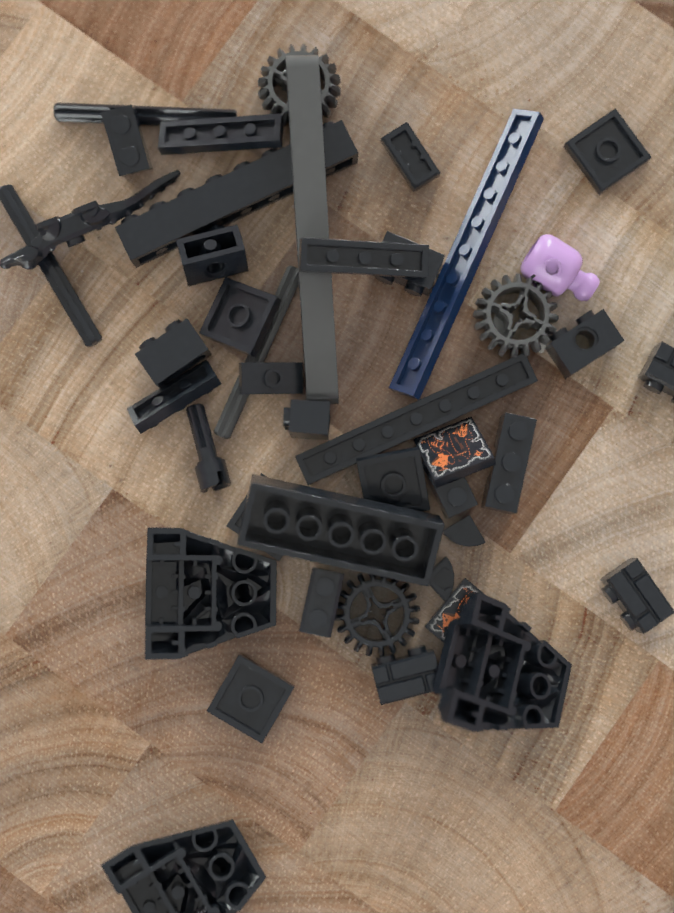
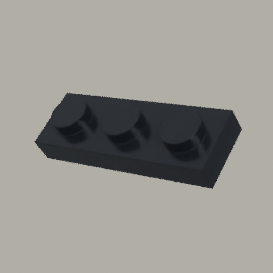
(173, 396)

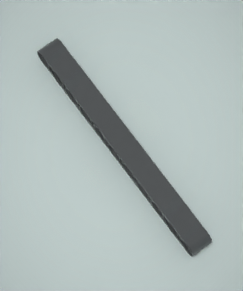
(311, 222)

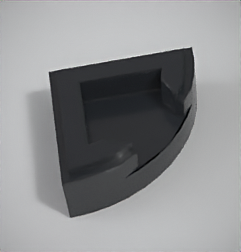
(464, 533)
(443, 578)

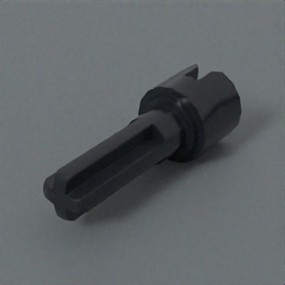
(210, 469)

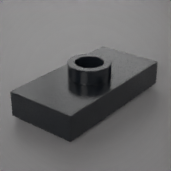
(410, 156)
(271, 378)

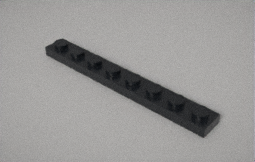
(416, 418)

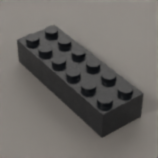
(340, 530)

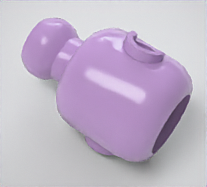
(558, 268)

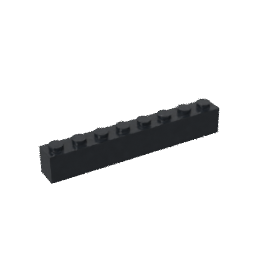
(226, 197)

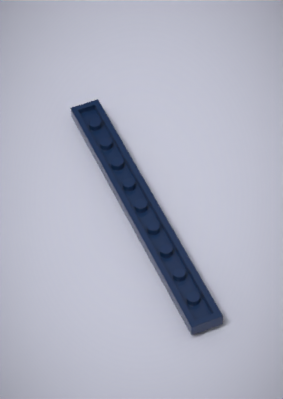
(466, 253)

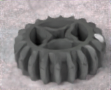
(276, 74)
(529, 320)

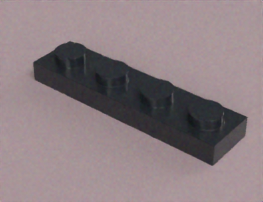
(221, 134)
(363, 258)

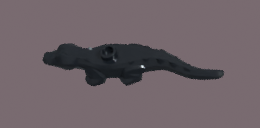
(81, 221)

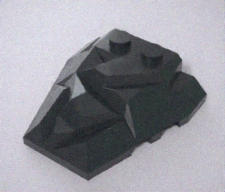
(203, 593)
(498, 672)
(187, 872)

